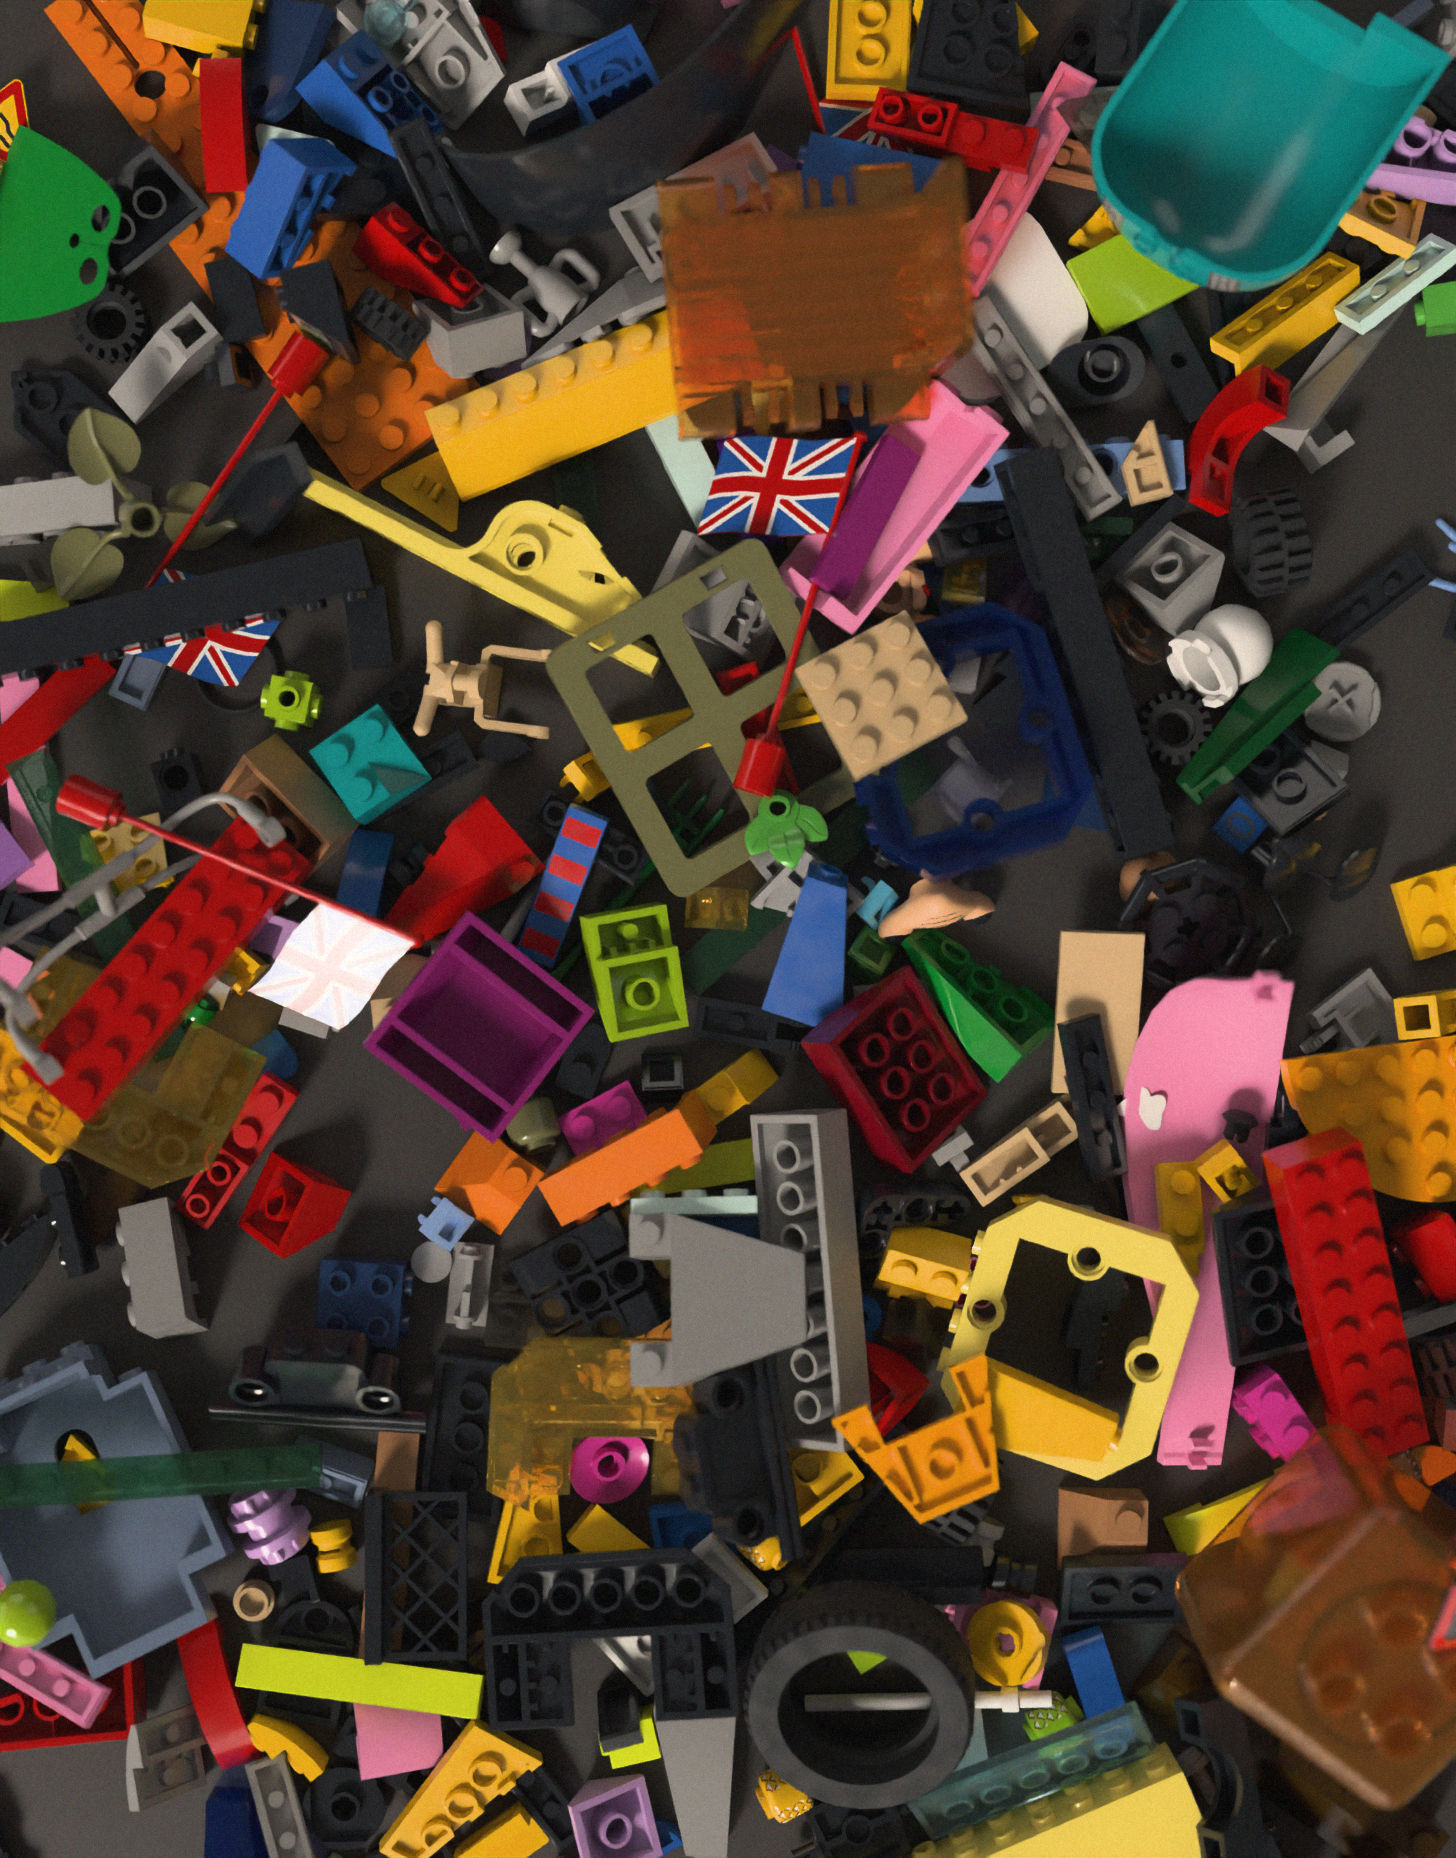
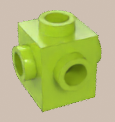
(302, 712)

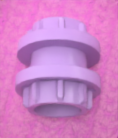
(272, 1524)

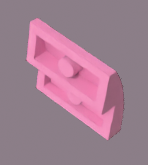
(396, 1740)

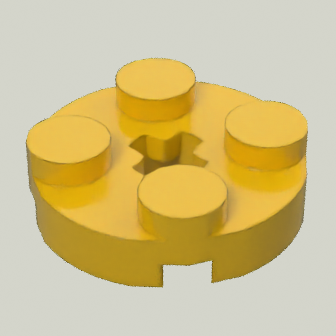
(1029, 1637)

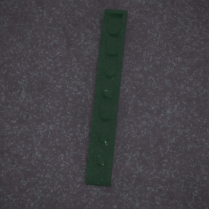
(846, 838)
(75, 858)

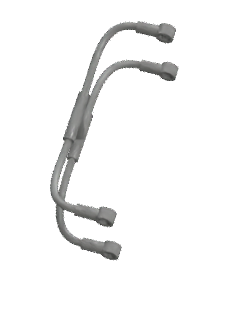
(18, 1006)

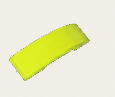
(1198, 1524)

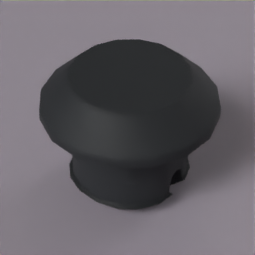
(1238, 1123)

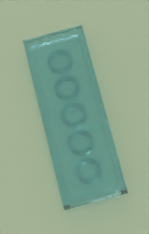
(1035, 1770)

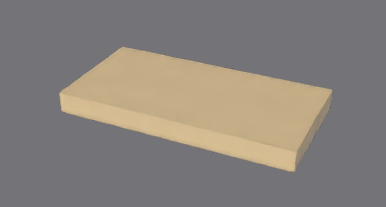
(1100, 976)

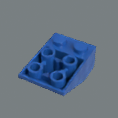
(364, 93)

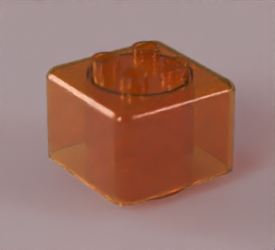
(1325, 1613)

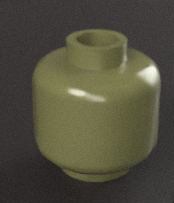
(534, 1126)

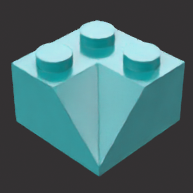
(370, 764)

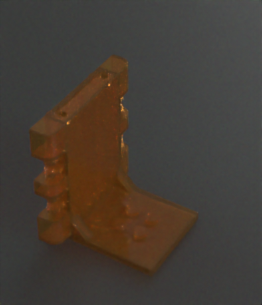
(814, 296)

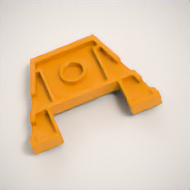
(940, 1462)

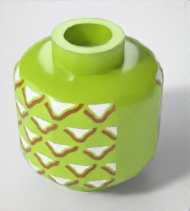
(1052, 1719)

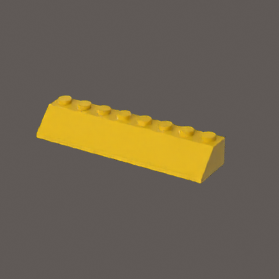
(556, 408)

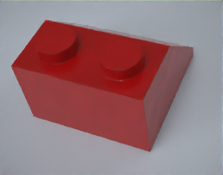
(1428, 1248)

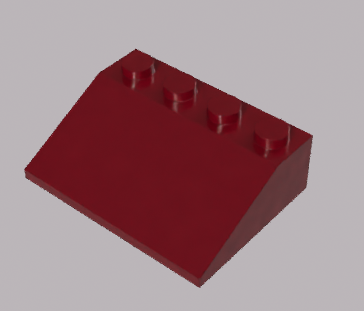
(895, 1070)

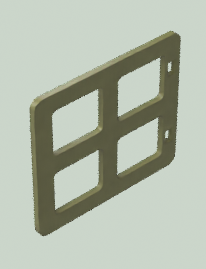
(714, 716)

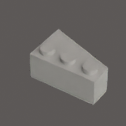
(158, 1270)

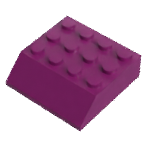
(479, 1027)

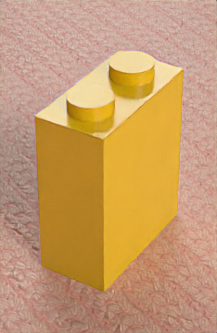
(204, 24)

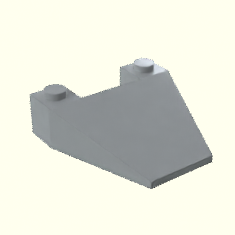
(728, 1299)

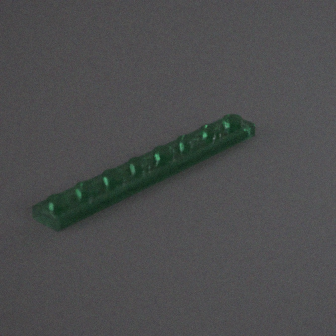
(161, 1475)

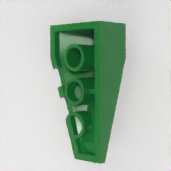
(986, 1012)

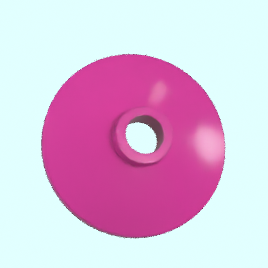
(611, 1479)

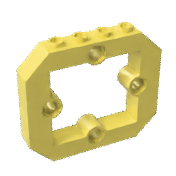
(1120, 1247)

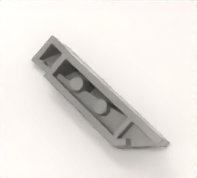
(1327, 380)

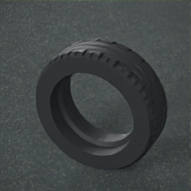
(847, 1766)

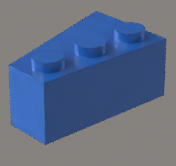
(283, 201)

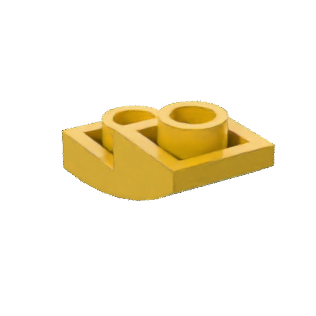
(280, 1734)

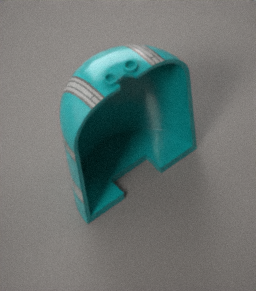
(1253, 134)

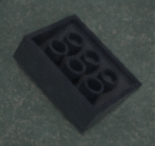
(1255, 1280)

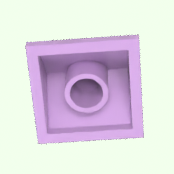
(615, 1819)

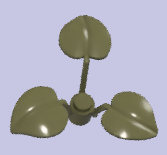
(100, 450)

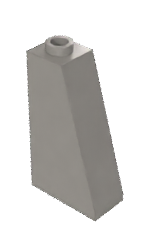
(700, 1779)

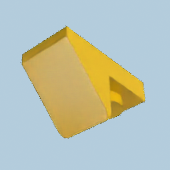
(736, 1085)
(1226, 1171)

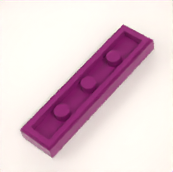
(864, 517)

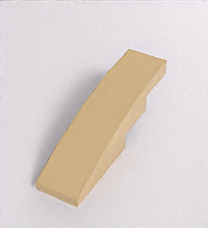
(1022, 1150)

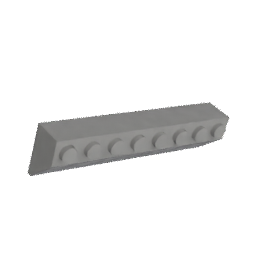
(810, 1209)

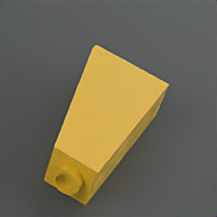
(1045, 1418)

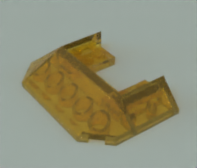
(144, 1131)
(568, 1392)

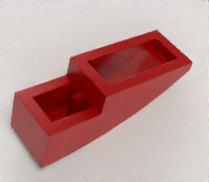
(225, 125)

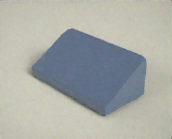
(344, 1473)

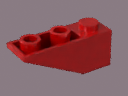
(412, 259)

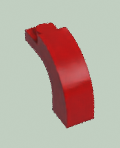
(1225, 428)

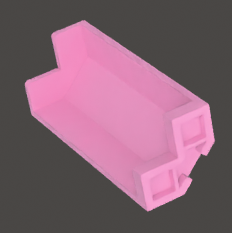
(952, 452)

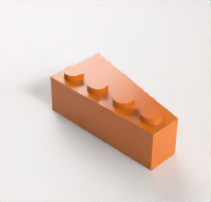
(629, 1161)

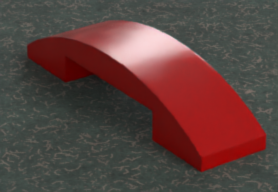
(216, 1695)

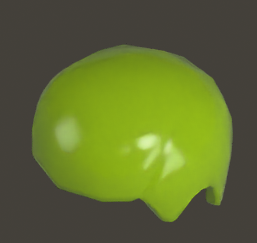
(26, 1613)

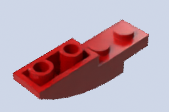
(948, 133)
(245, 1145)

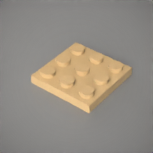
(880, 695)

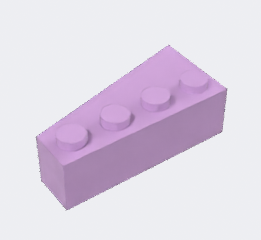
(1419, 165)

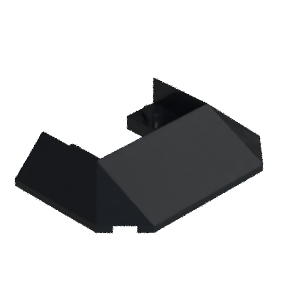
(601, 1596)

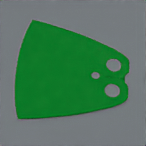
(42, 204)

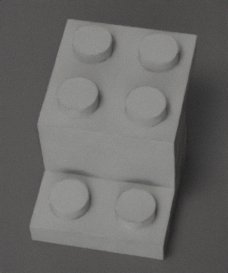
(730, 616)

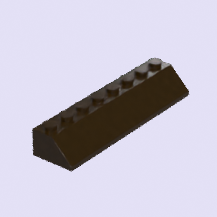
(1287, 1775)

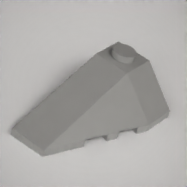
(620, 306)

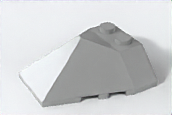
(440, 54)

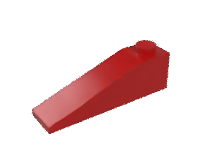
(471, 871)

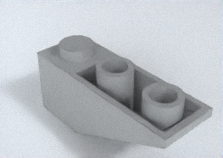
(166, 362)

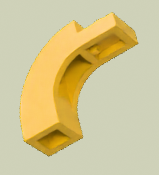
(1426, 1014)

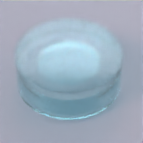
(385, 21)

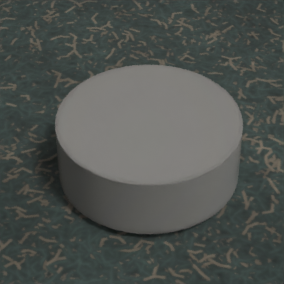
(431, 1262)

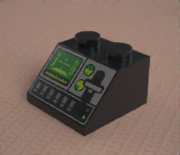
(318, 305)

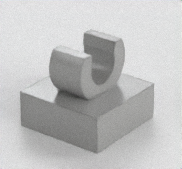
(953, 1149)

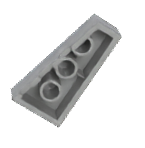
(61, 504)

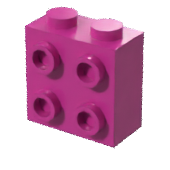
(1269, 1405)

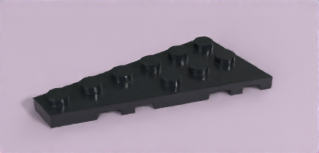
(970, 54)

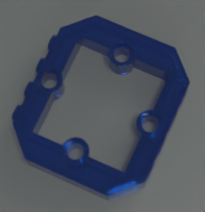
(1017, 832)

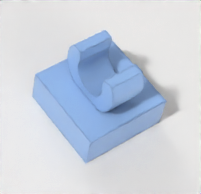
(445, 1223)

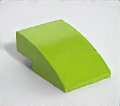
(635, 970)

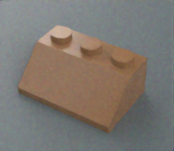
(295, 796)

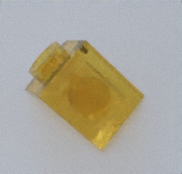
(717, 909)

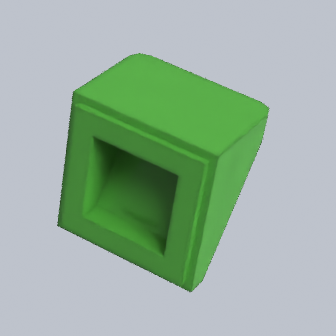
(868, 956)

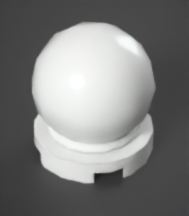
(1221, 653)

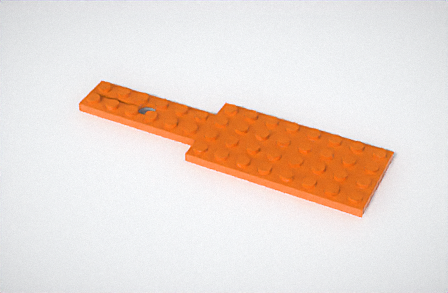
(360, 413)

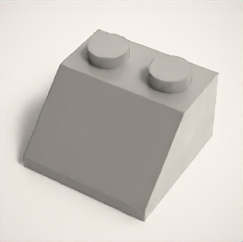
(473, 338)

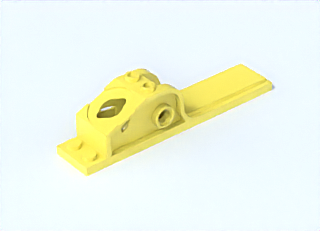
(553, 588)

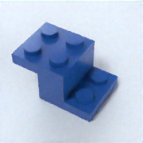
(608, 74)

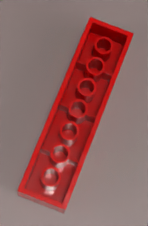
(166, 970)
(1346, 1288)

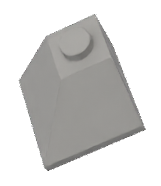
(1173, 578)

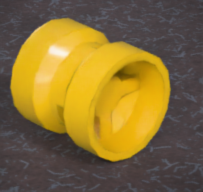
(333, 1545)

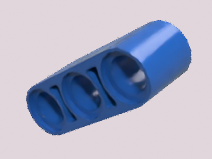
(1092, 1671)

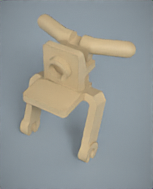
(470, 685)

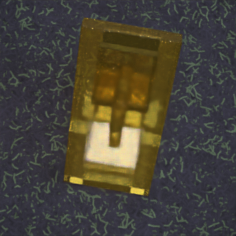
(963, 584)

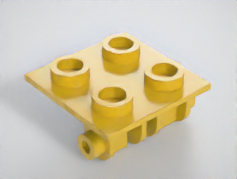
(124, 839)

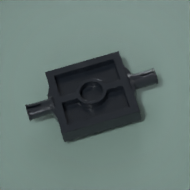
(855, 1832)

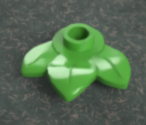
(786, 832)

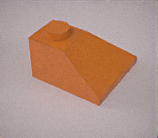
(490, 1180)

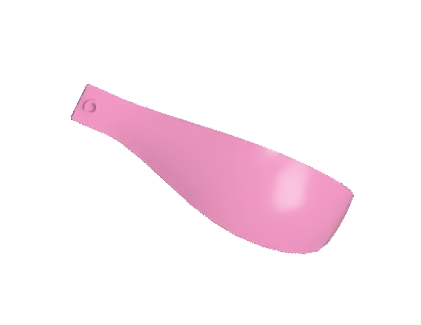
(1206, 1053)

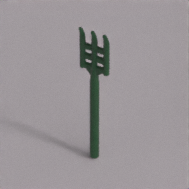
(627, 891)

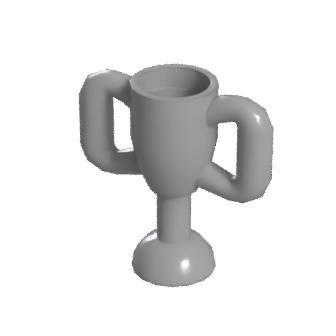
(548, 285)

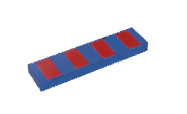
(562, 885)

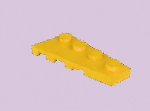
(458, 1788)

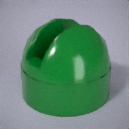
(202, 1013)

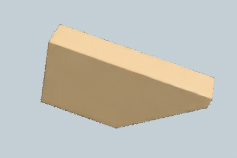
(1146, 469)

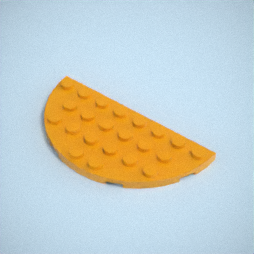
(1392, 1100)

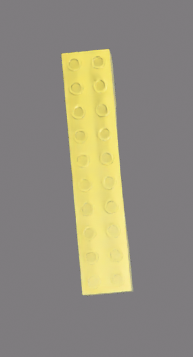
(1119, 1814)

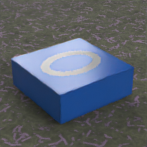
(1238, 825)

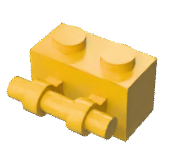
(924, 1265)

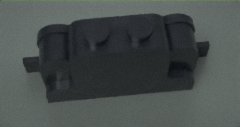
(319, 1383)
(739, 1458)

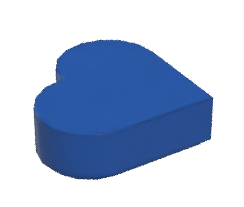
(282, 1057)

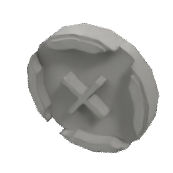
(1347, 704)

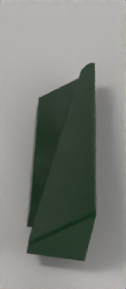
(1259, 713)

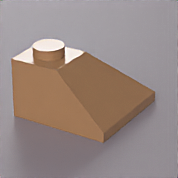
(1101, 1521)

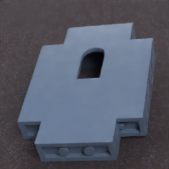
(131, 1566)

